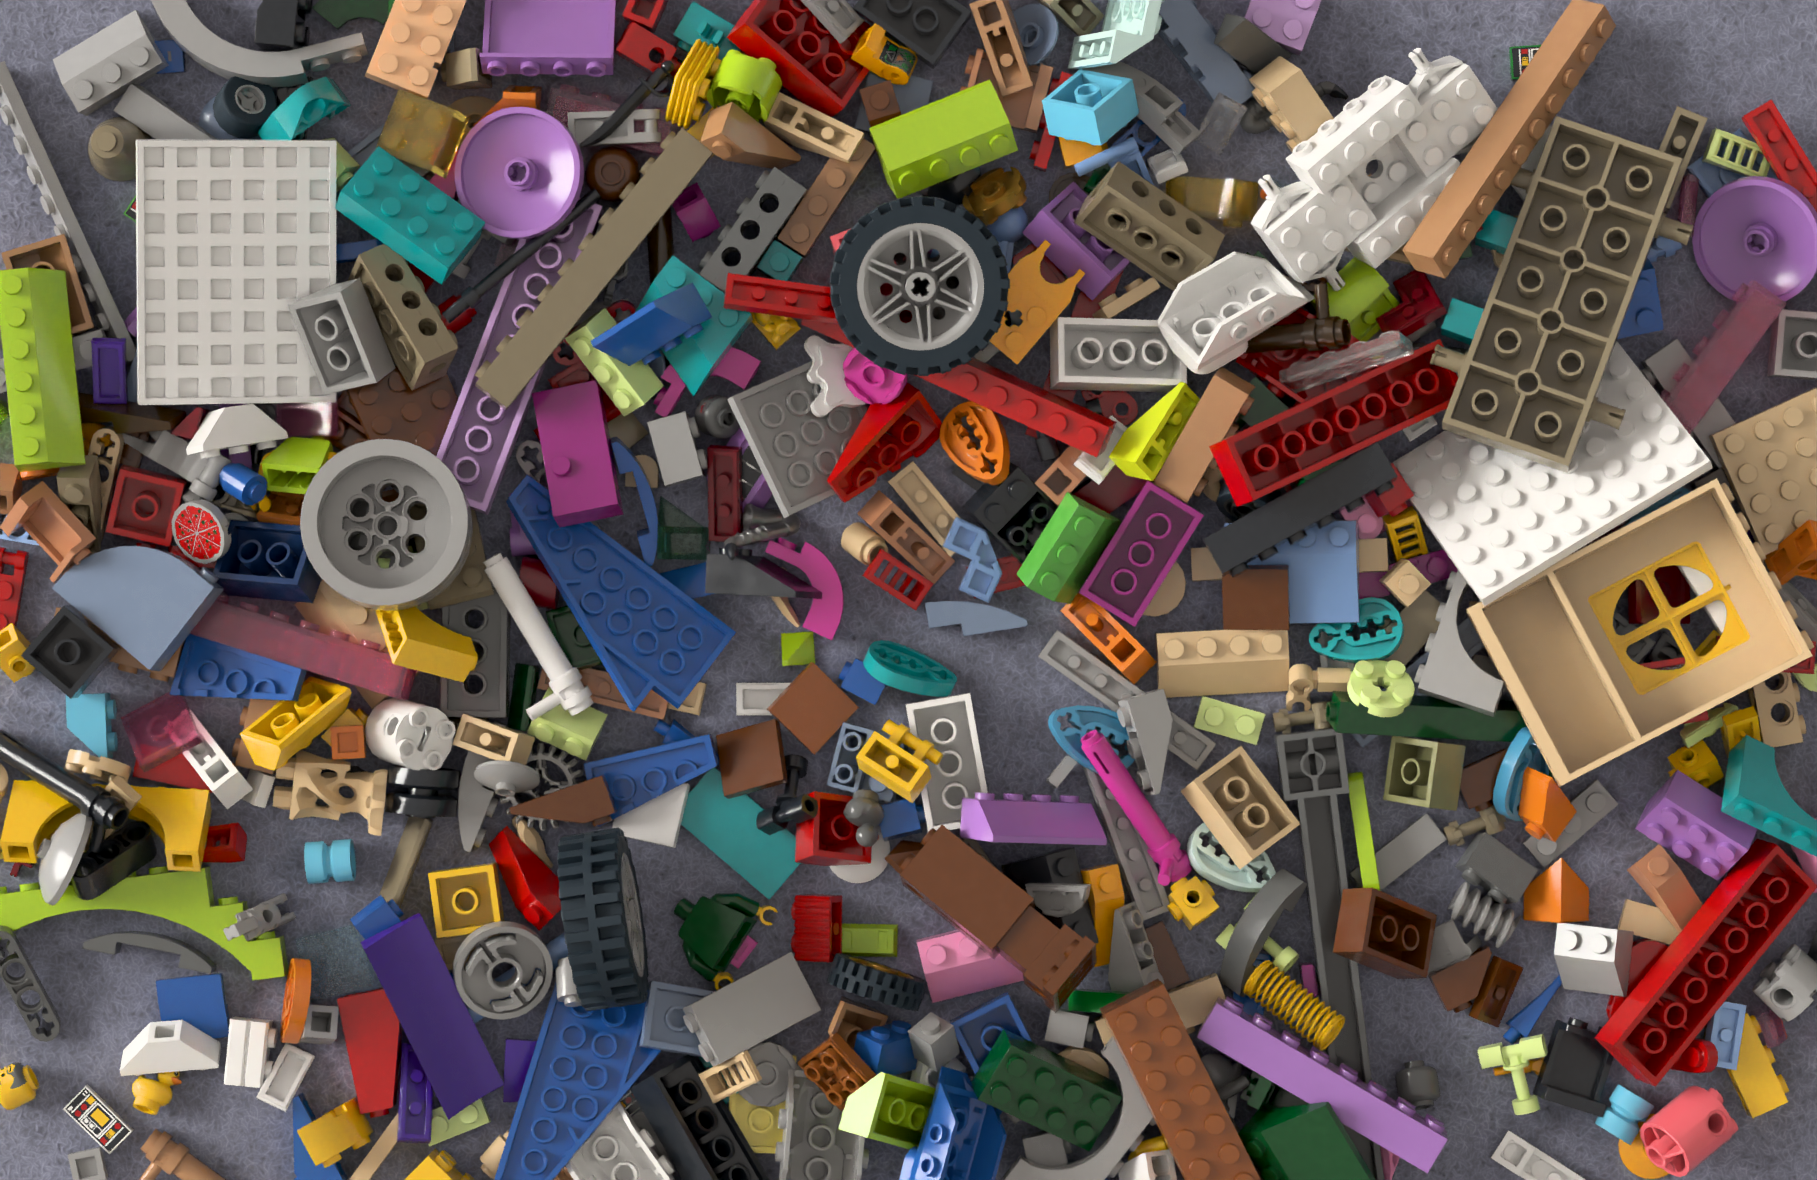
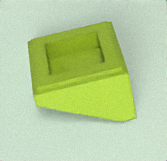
(797, 648)

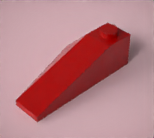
(884, 440)

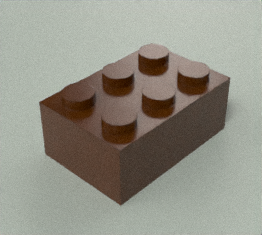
(1384, 933)

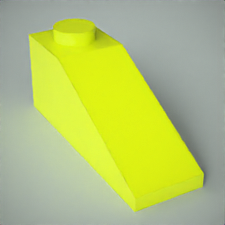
(1152, 437)

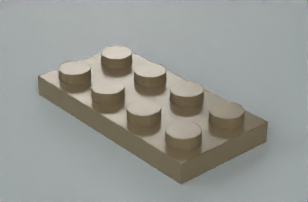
(472, 580)

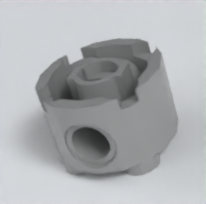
(1789, 984)

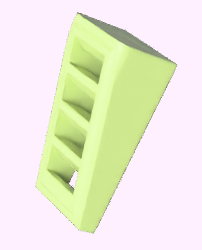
(1710, 155)

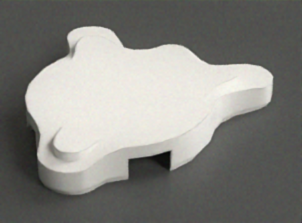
(829, 374)

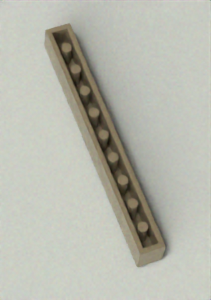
(593, 269)

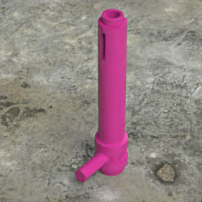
(1161, 844)

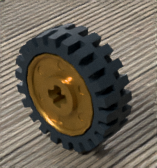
(877, 982)

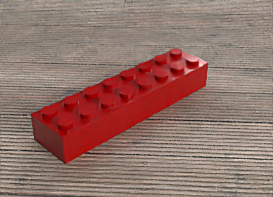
(1333, 424)
(1706, 962)

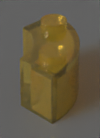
(1216, 199)

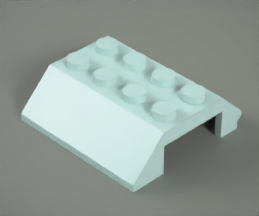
(1124, 30)

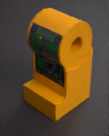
(884, 56)

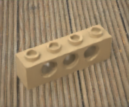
(1792, 726)

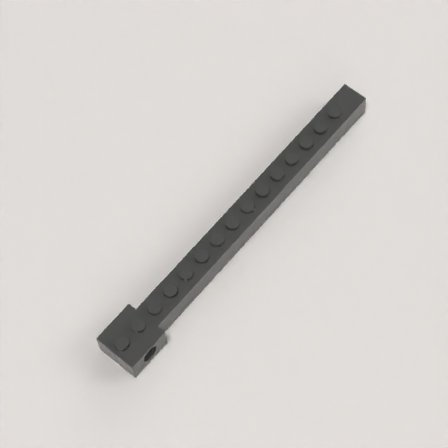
(1313, 775)

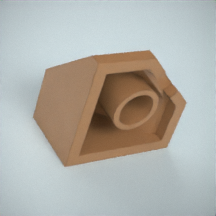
(853, 1018)

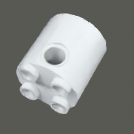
(409, 734)

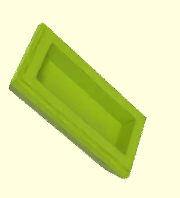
(870, 939)

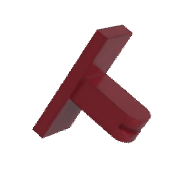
(17, 866)

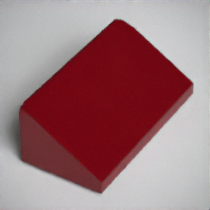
(191, 423)

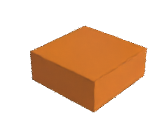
(348, 742)

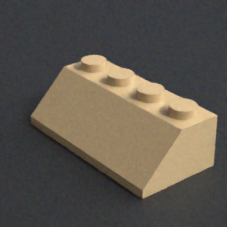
(338, 613)
(1222, 662)

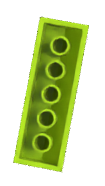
(40, 369)

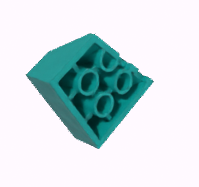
(703, 352)

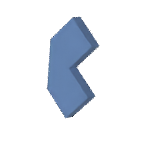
(984, 568)

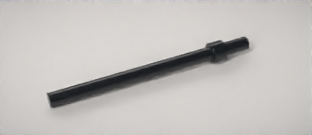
(472, 296)

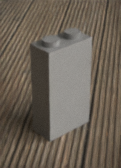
(750, 1009)

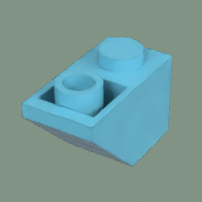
(90, 721)

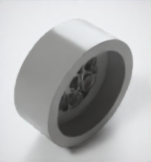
(362, 475)

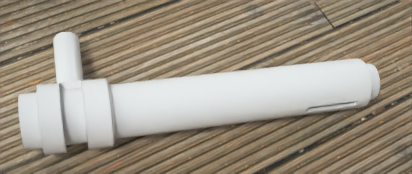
(563, 677)

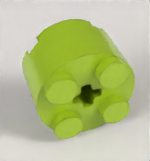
(747, 83)

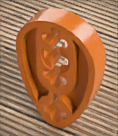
(963, 450)
(295, 1000)

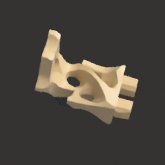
(321, 779)

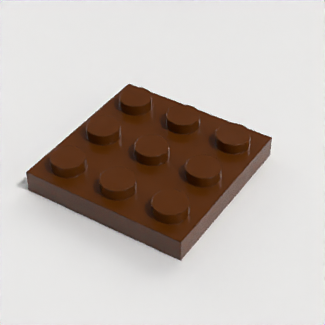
(403, 414)

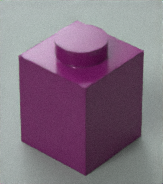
(695, 213)

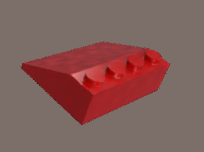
(804, 52)

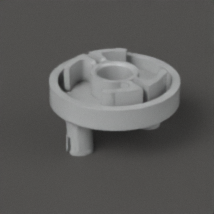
(522, 950)

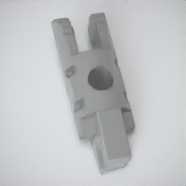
(259, 919)

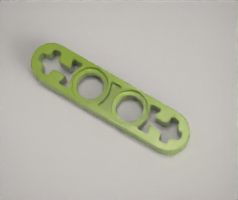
(1363, 831)

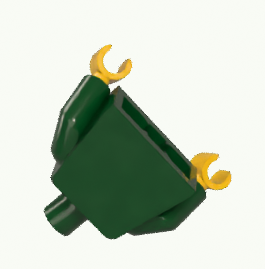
(716, 931)

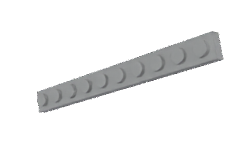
(56, 203)

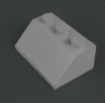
(108, 63)
(342, 337)

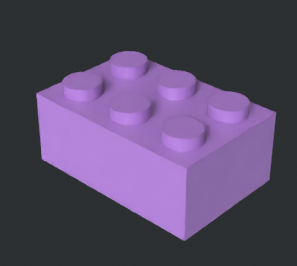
(1691, 825)

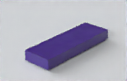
(414, 1099)

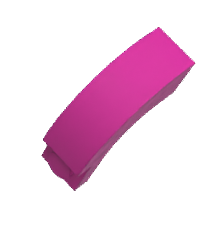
(735, 367)
(825, 612)

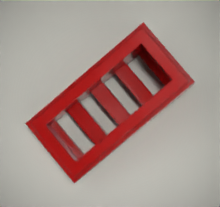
(917, 592)
(232, 844)

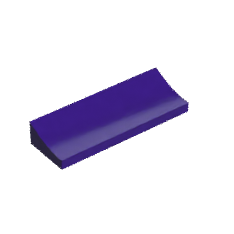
(432, 1014)

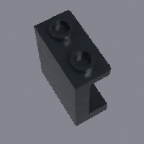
(1574, 1068)

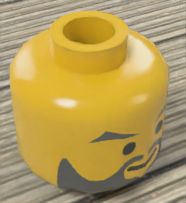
(17, 1085)

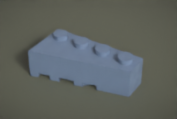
(1192, 43)

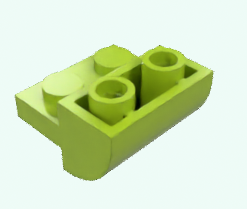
(1361, 298)

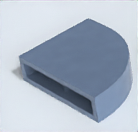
(141, 598)

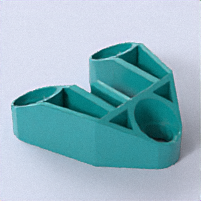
(303, 109)

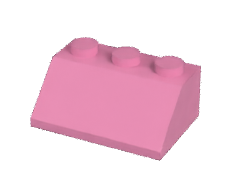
(960, 967)

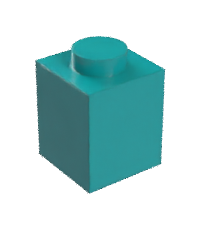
(779, 262)

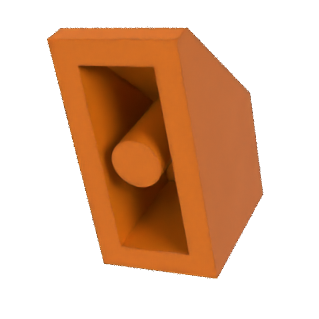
(1543, 806)

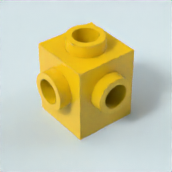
(1697, 763)
(1191, 913)

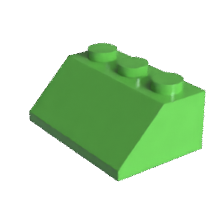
(1068, 549)

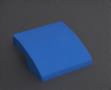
(197, 1001)

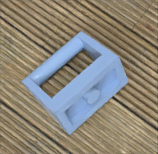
(1726, 1033)

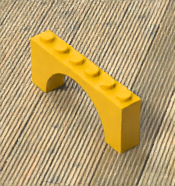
(174, 814)

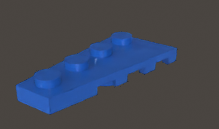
(228, 672)
(652, 771)

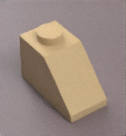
(493, 740)

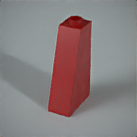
(373, 1048)

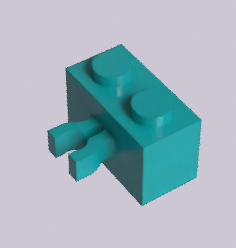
(704, 25)

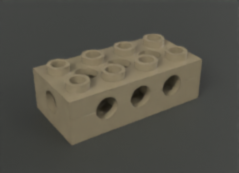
(1148, 227)
(405, 316)

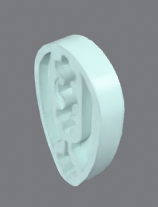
(1219, 870)

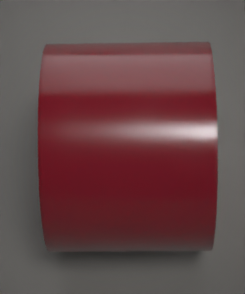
(539, 583)

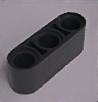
(120, 857)

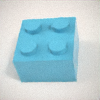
(1090, 107)

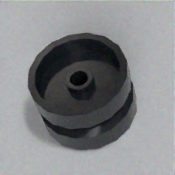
(422, 792)

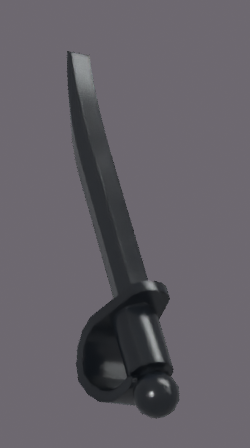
(633, 101)

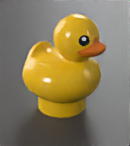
(154, 1094)

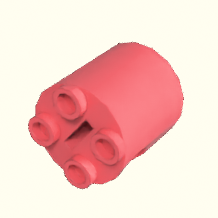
(1687, 1130)

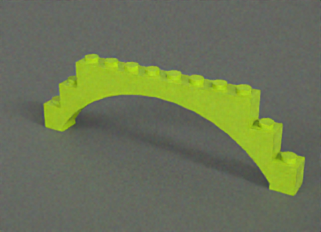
(173, 895)

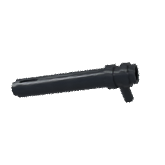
(94, 802)

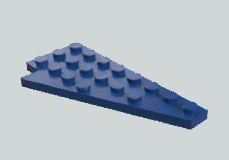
(630, 613)
(572, 1085)

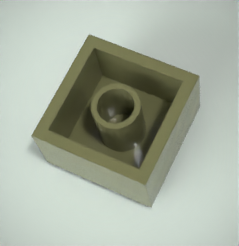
(1424, 773)

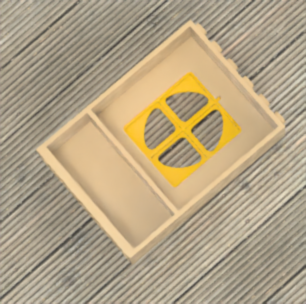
(1573, 670)

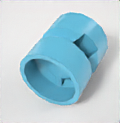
(330, 861)
(1624, 1114)

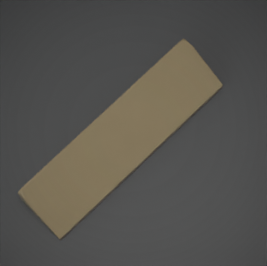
(406, 859)

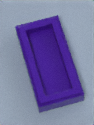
(109, 370)

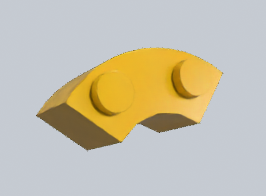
(335, 1133)

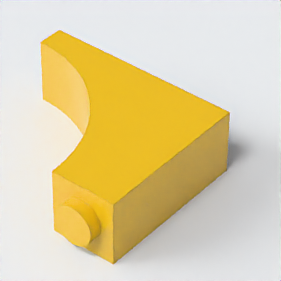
(426, 645)

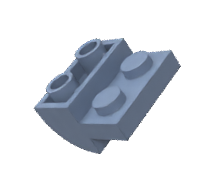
(845, 770)

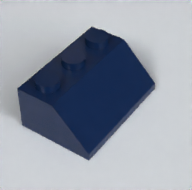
(267, 563)

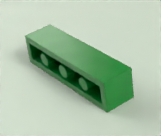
(1091, 1000)

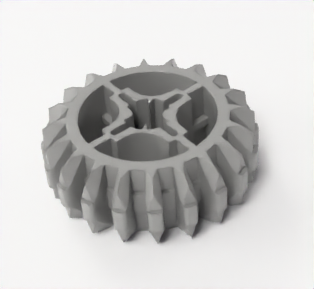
(541, 758)

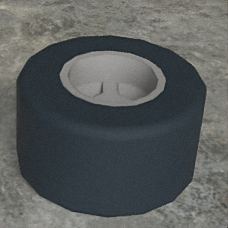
(243, 107)

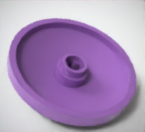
(519, 172)
(1757, 233)

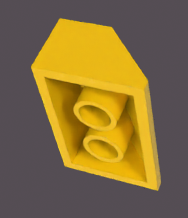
(295, 724)

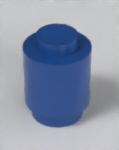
(243, 483)

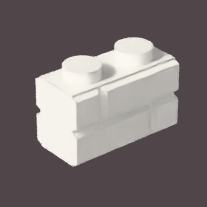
(249, 1051)

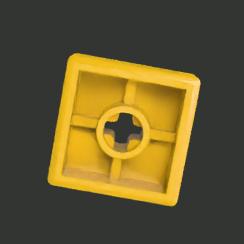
(692, 84)

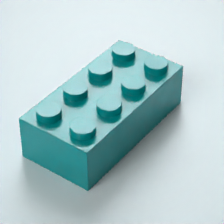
(410, 215)

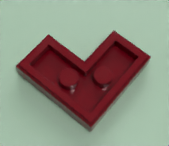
(1418, 308)

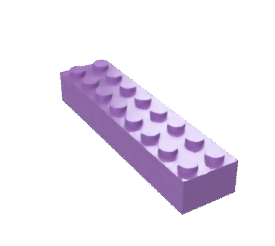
(1317, 1080)

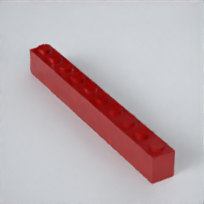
(1013, 399)

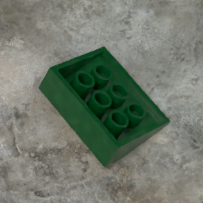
(1302, 1145)

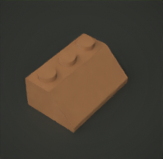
(55, 255)

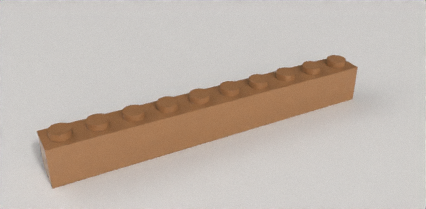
(1509, 138)

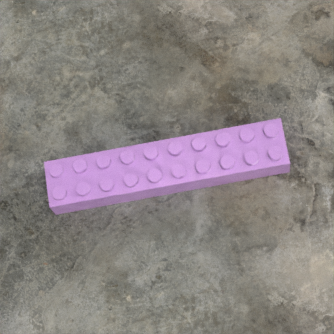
(480, 430)

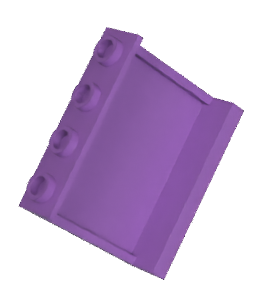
(549, 37)

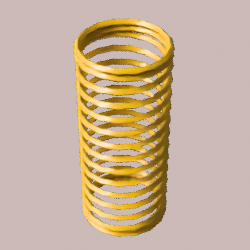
(1323, 1038)

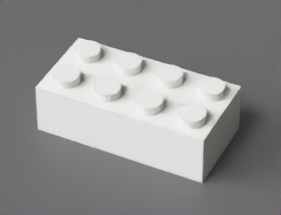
(1112, 356)
(960, 773)

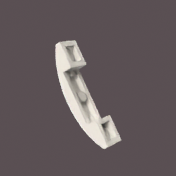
(1530, 1161)

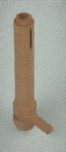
(173, 1159)

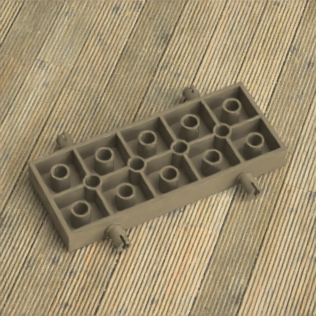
(1562, 295)

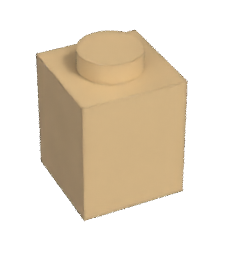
(1405, 582)

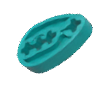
(1347, 649)
(908, 669)

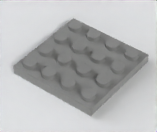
(790, 441)

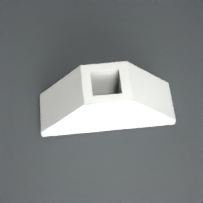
(235, 430)
(170, 1048)

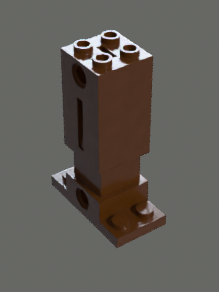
(997, 916)

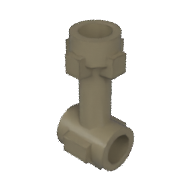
(1284, 721)
(1488, 820)

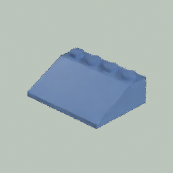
(1322, 574)

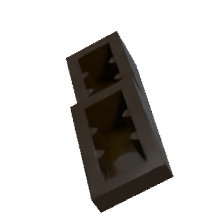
(129, 416)

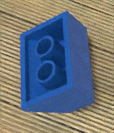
(655, 327)

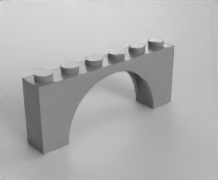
(1449, 669)

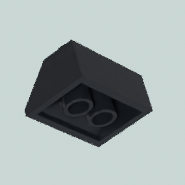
(1054, 867)

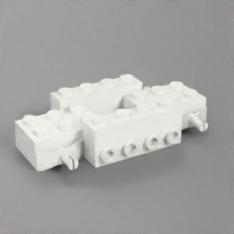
(1413, 138)

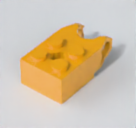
(1036, 300)

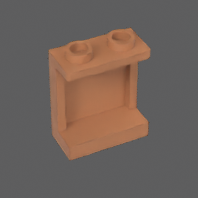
(1022, 107)
(51, 527)

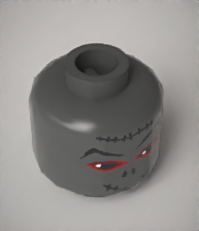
(716, 417)

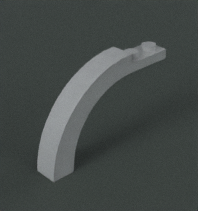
(266, 68)

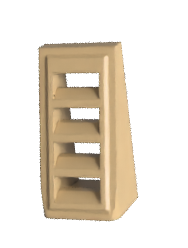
(715, 1083)

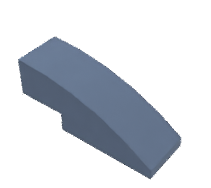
(972, 616)

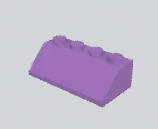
(1030, 820)

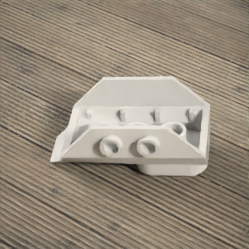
(1225, 307)
(619, 1153)

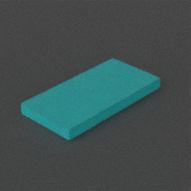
(732, 834)

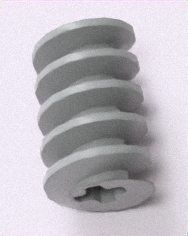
(1483, 914)

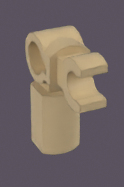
(1304, 680)

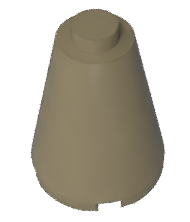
(114, 148)

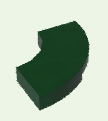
(341, 11)

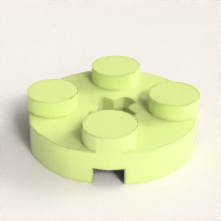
(1390, 675)

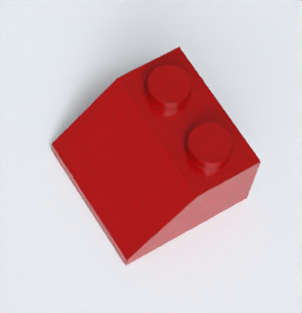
(829, 836)

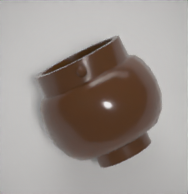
(611, 172)

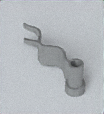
(172, 454)

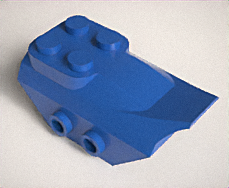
(959, 1137)

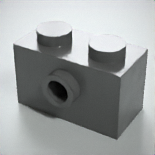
(1495, 869)

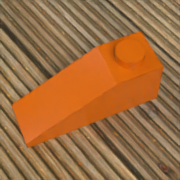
(1109, 637)

